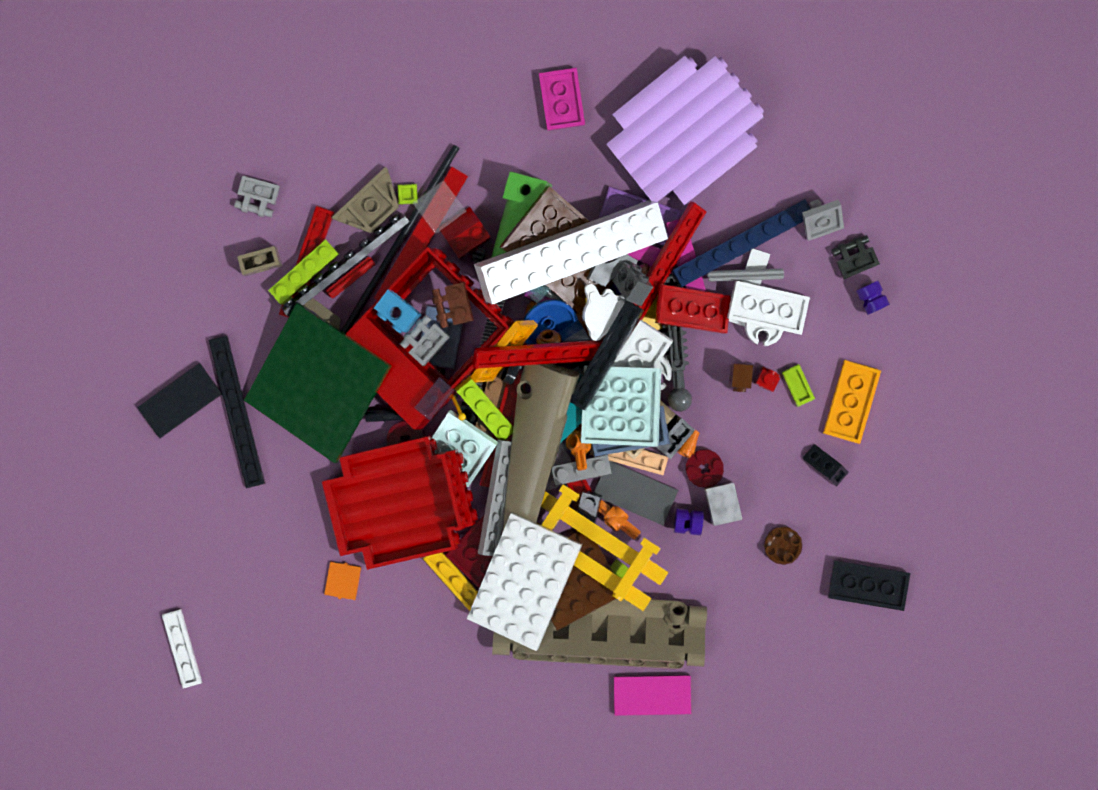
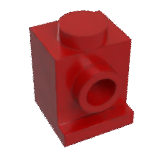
(767, 379)

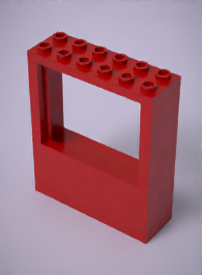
(407, 378)

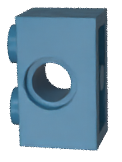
(408, 315)

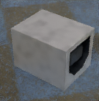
(723, 503)

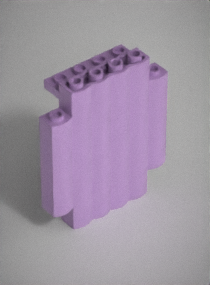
(686, 129)

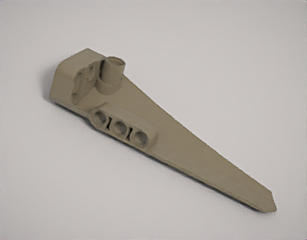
(537, 436)

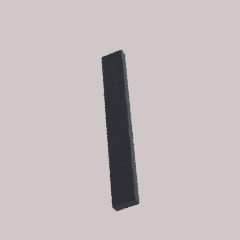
(237, 411)

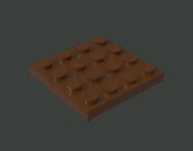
(582, 592)

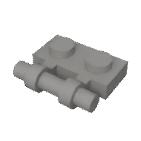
(259, 191)
(429, 344)

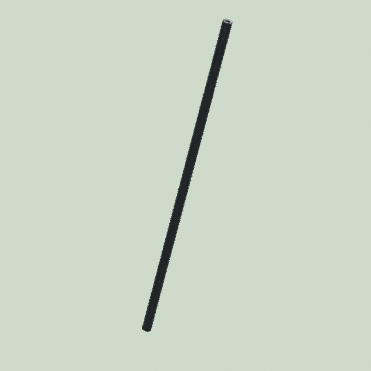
(397, 244)

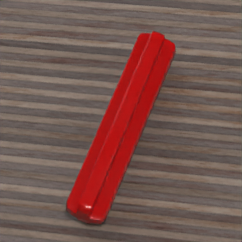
(350, 277)

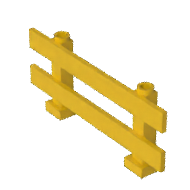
(638, 561)

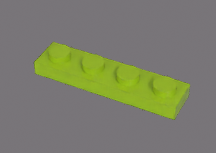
(303, 272)
(484, 409)

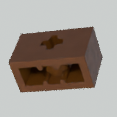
(740, 377)

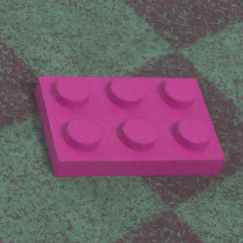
(562, 99)

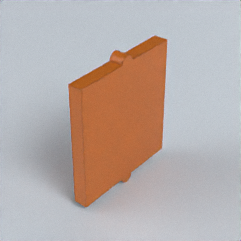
(342, 580)

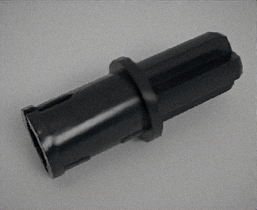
(382, 415)

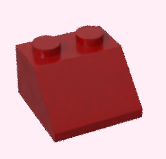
(465, 234)

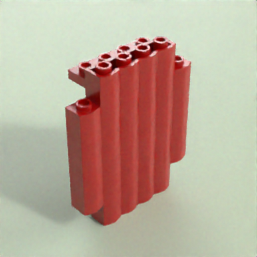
(399, 502)

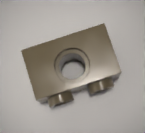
(259, 261)

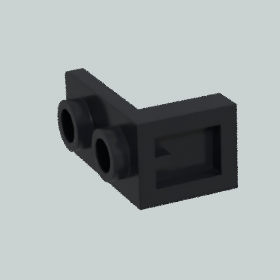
(826, 465)

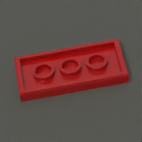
(692, 309)

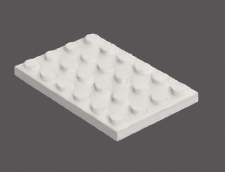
(524, 581)

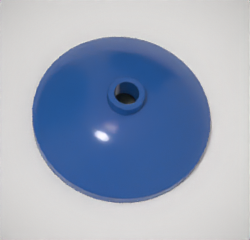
(558, 313)

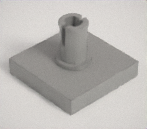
(822, 219)

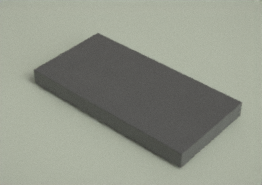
(636, 493)

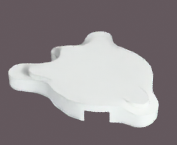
(600, 310)

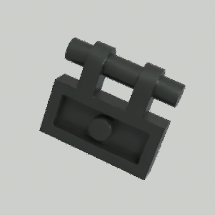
(858, 262)

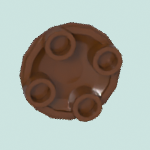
(783, 545)

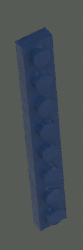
(740, 244)

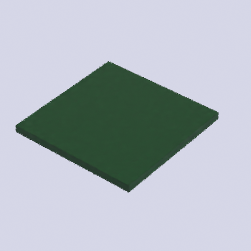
(317, 383)

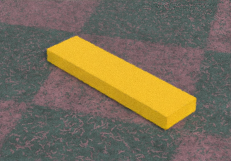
(452, 578)

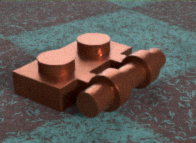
(458, 304)

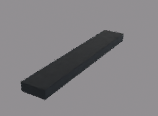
(606, 355)

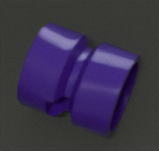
(873, 297)
(695, 521)

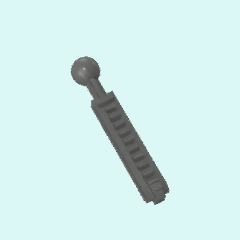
(679, 398)

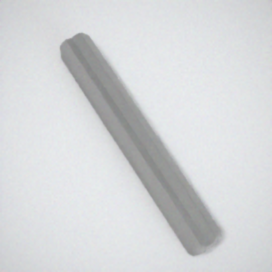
(752, 274)

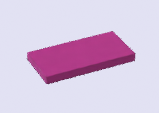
(652, 695)

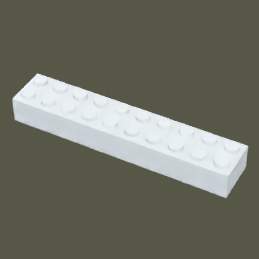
(570, 251)

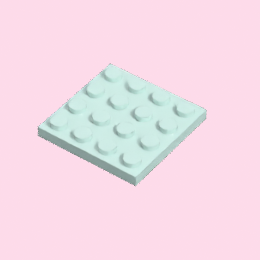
(624, 408)

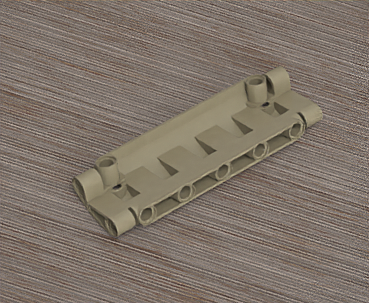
(622, 637)

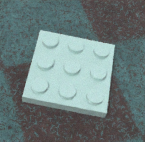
(468, 439)

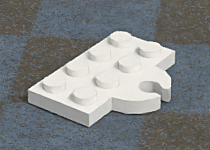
(767, 311)
(646, 350)

